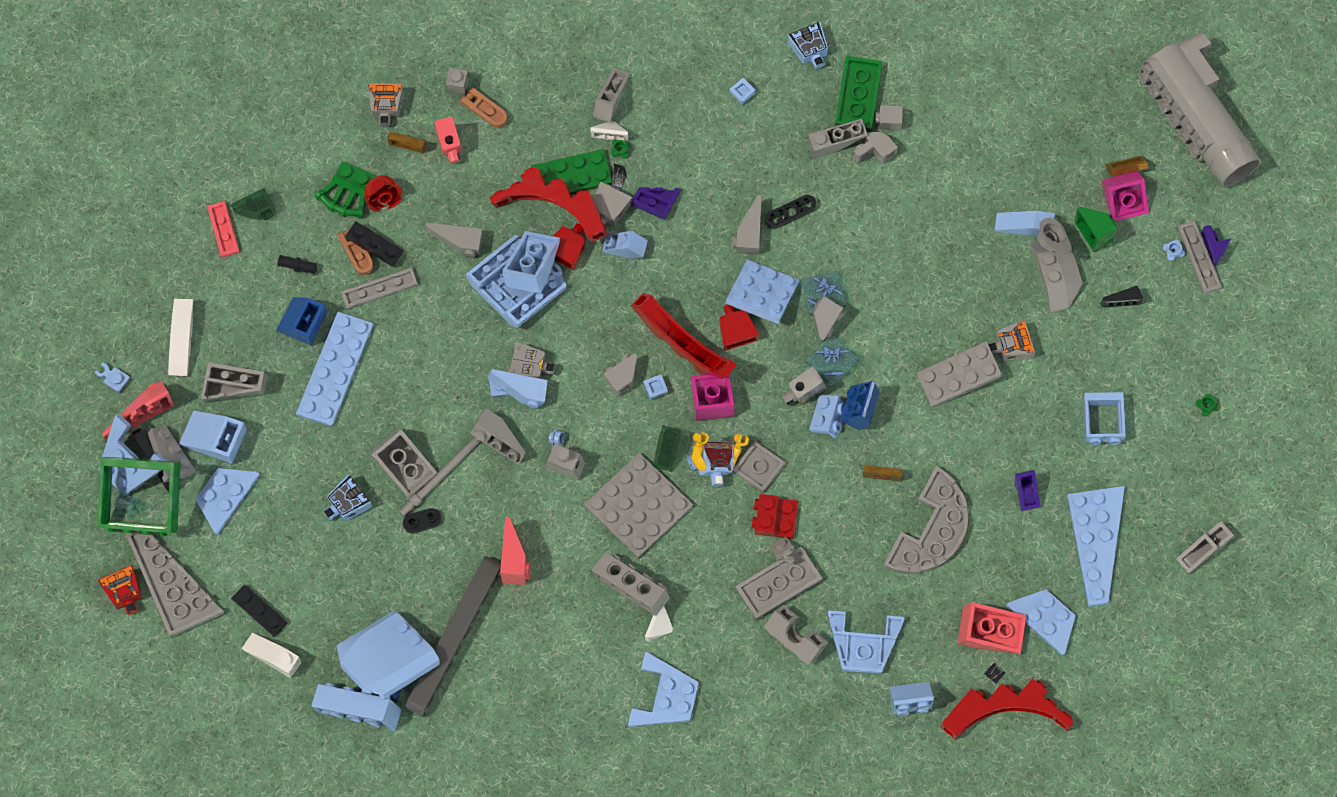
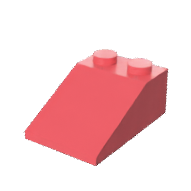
(513, 562)
(991, 628)

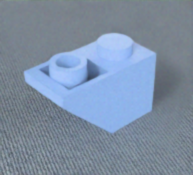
(625, 245)

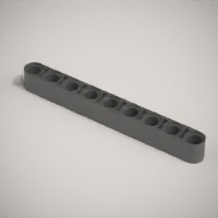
(453, 635)

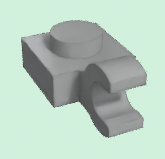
(783, 549)

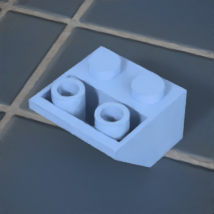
(911, 698)

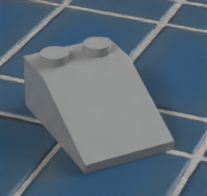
(403, 462)

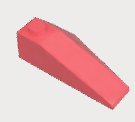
(146, 405)

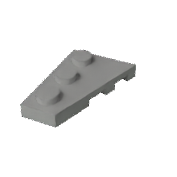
(166, 445)

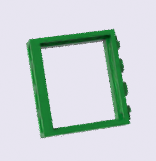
(105, 488)

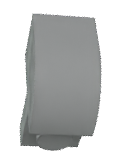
(879, 145)

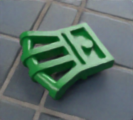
(349, 179)

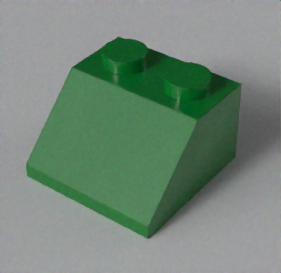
(1095, 227)

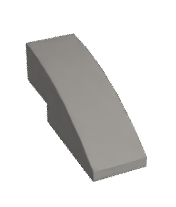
(1205, 547)

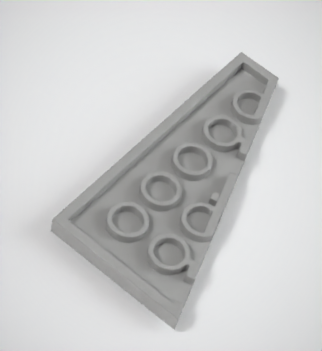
(175, 592)

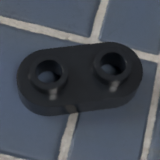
(422, 521)

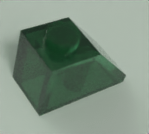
(255, 206)
(667, 448)

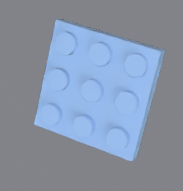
(762, 291)

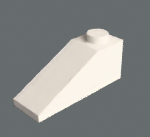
(272, 654)

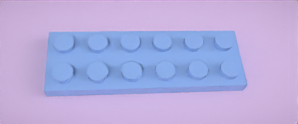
(334, 369)

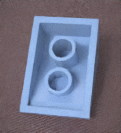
(531, 262)

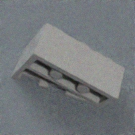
(231, 382)

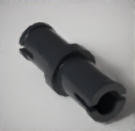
(297, 264)

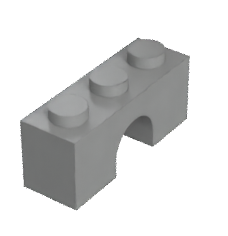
(782, 627)

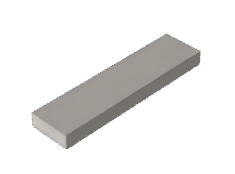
(1199, 257)
(379, 288)

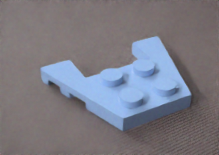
(125, 478)
(863, 651)
(673, 698)

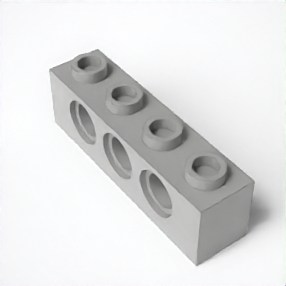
(652, 601)

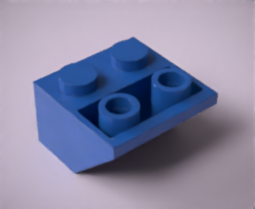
(302, 319)
(860, 405)

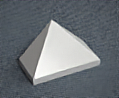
(609, 131)
(659, 626)

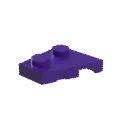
(655, 200)

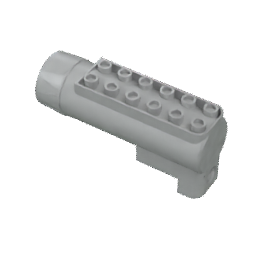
(1185, 92)

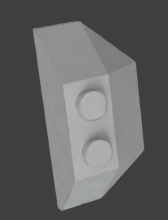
(1058, 276)

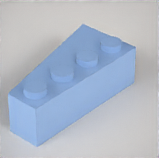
(356, 706)

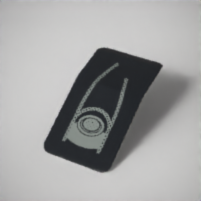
(619, 177)
(994, 673)

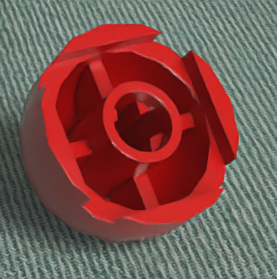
(381, 191)

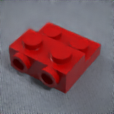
(774, 516)

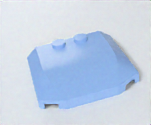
(512, 304)
(386, 656)

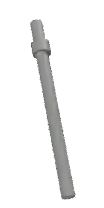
(415, 500)

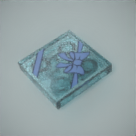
(826, 285)
(832, 360)

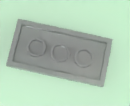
(959, 374)
(778, 584)

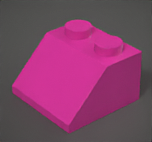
(1125, 195)
(712, 397)

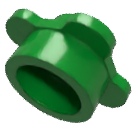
(625, 145)
(1207, 399)

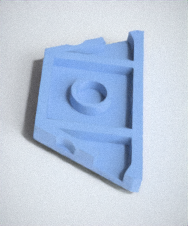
(224, 494)
(1046, 618)

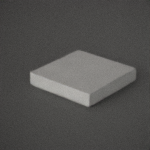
(759, 467)

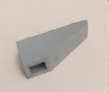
(836, 138)
(497, 435)

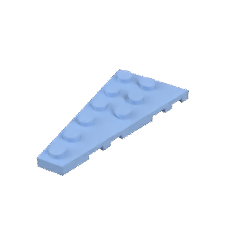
(1096, 527)

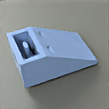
(213, 435)

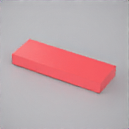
(223, 229)

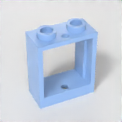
(1104, 399)

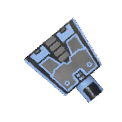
(809, 45)
(347, 500)

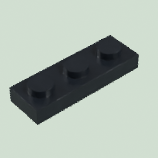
(374, 244)
(259, 610)

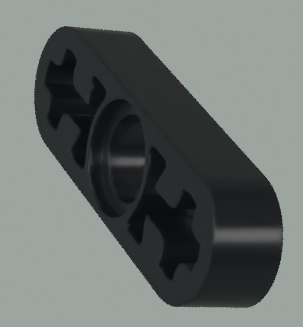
(776, 212)

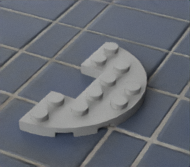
(942, 533)

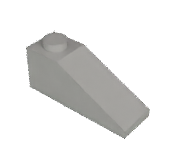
(610, 95)
(749, 230)
(462, 239)

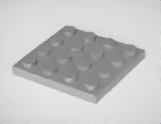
(638, 505)

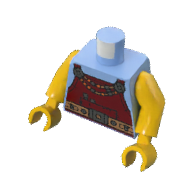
(716, 457)

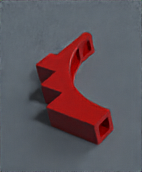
(558, 193)
(682, 343)
(975, 707)

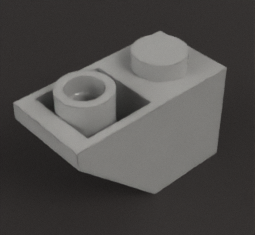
(825, 315)
(621, 377)

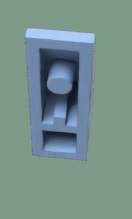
(1021, 222)
(522, 388)

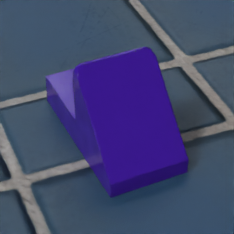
(1214, 248)
(1027, 490)

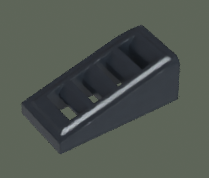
(1126, 297)

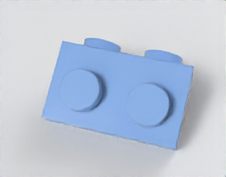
(828, 415)

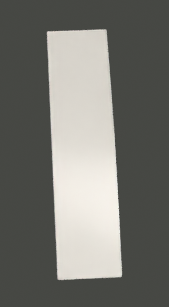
(180, 337)

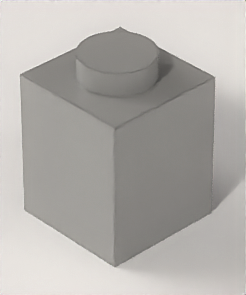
(457, 81)
(889, 117)

